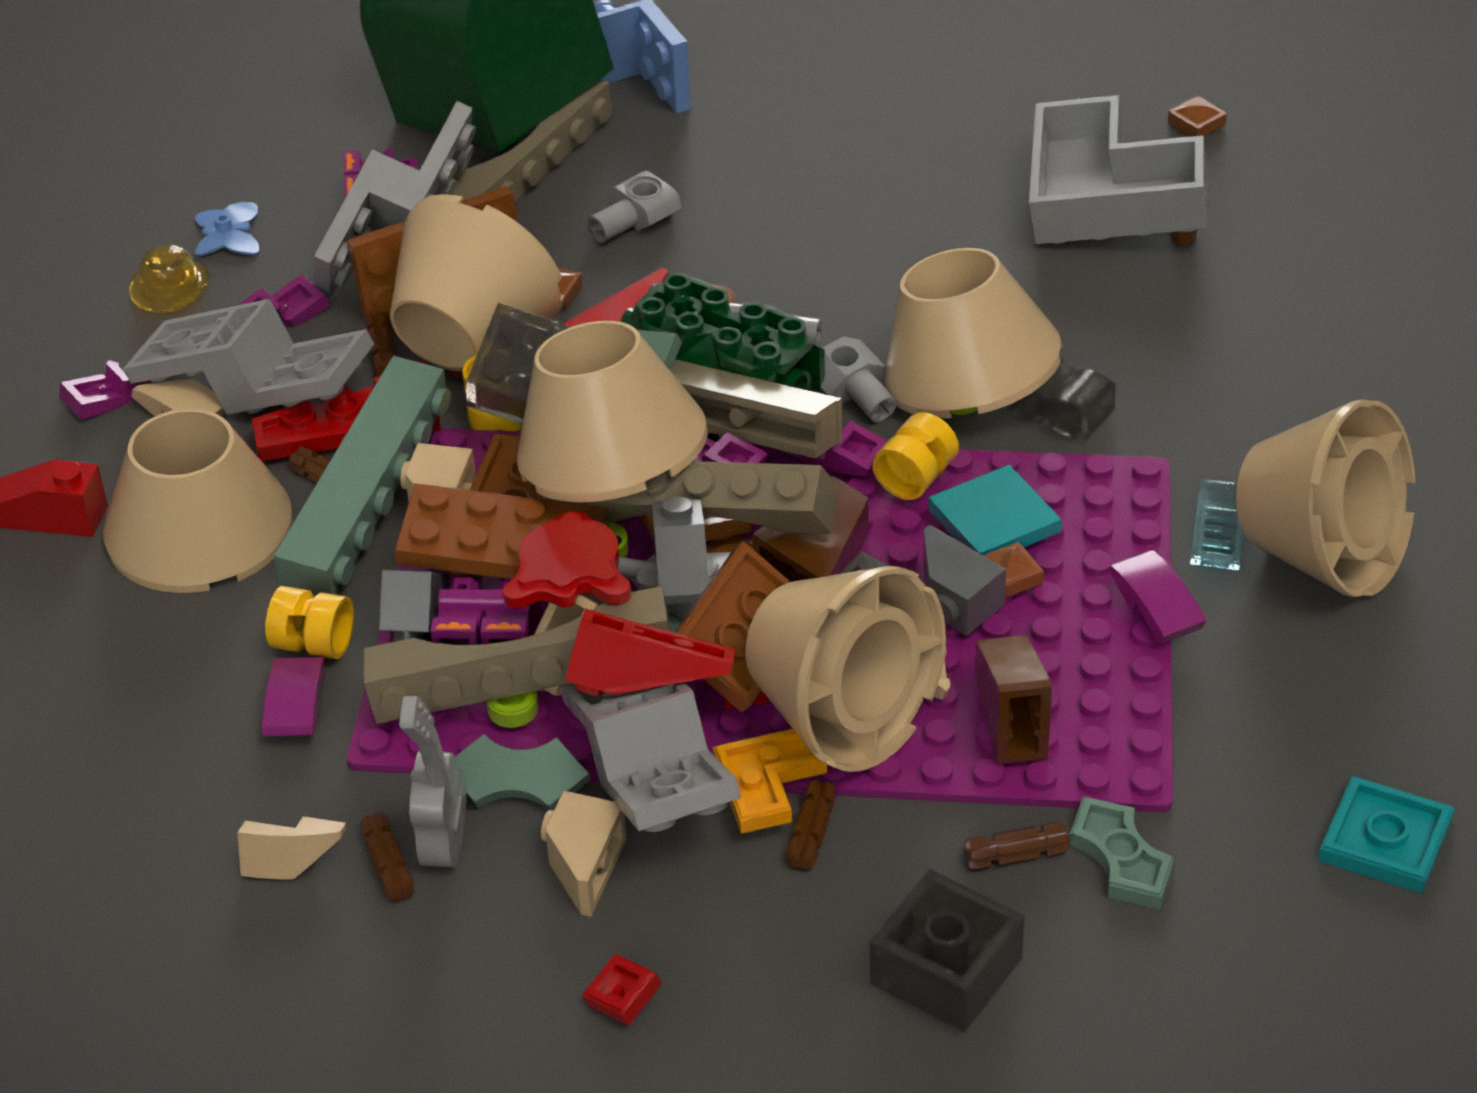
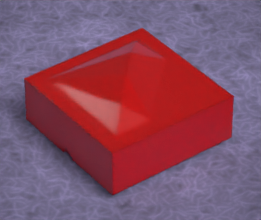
(622, 989)

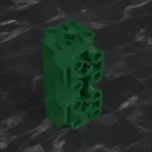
(748, 342)

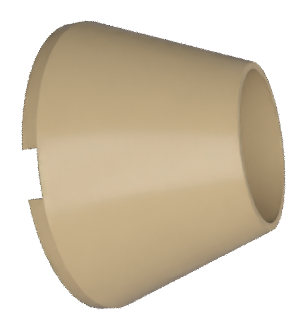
(457, 270)
(966, 337)
(604, 416)
(1332, 496)
(193, 505)
(849, 660)

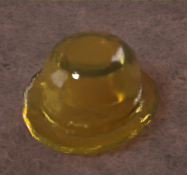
(167, 279)

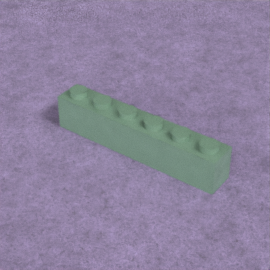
(362, 478)

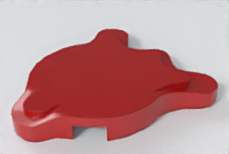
(567, 560)

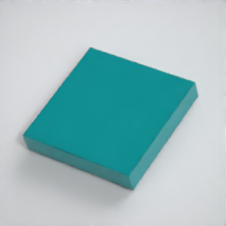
(994, 512)
(1386, 834)

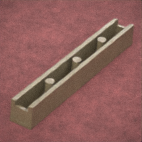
(763, 410)

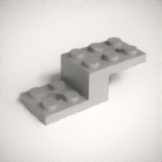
(388, 192)
(249, 357)
(653, 754)

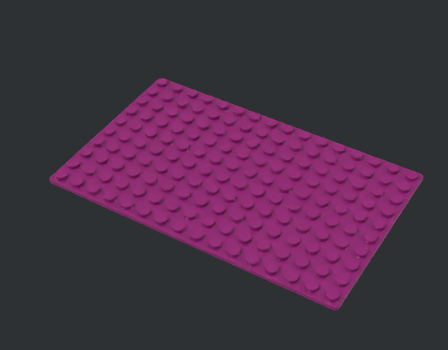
(1102, 659)

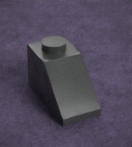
(680, 549)
(963, 579)
(410, 601)

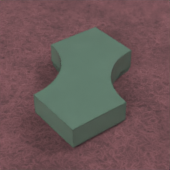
(530, 774)
(1132, 866)

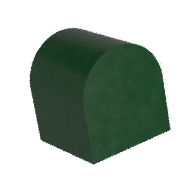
(497, 56)

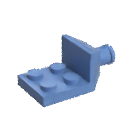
(646, 44)

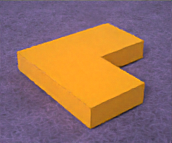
(760, 769)

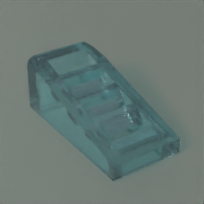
(1218, 496)

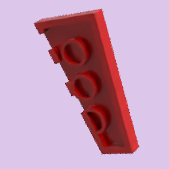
(310, 425)

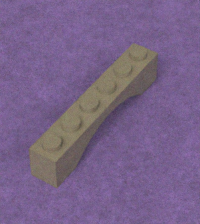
(542, 149)
(764, 494)
(470, 674)

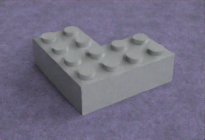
(1101, 188)

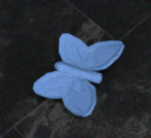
(228, 229)

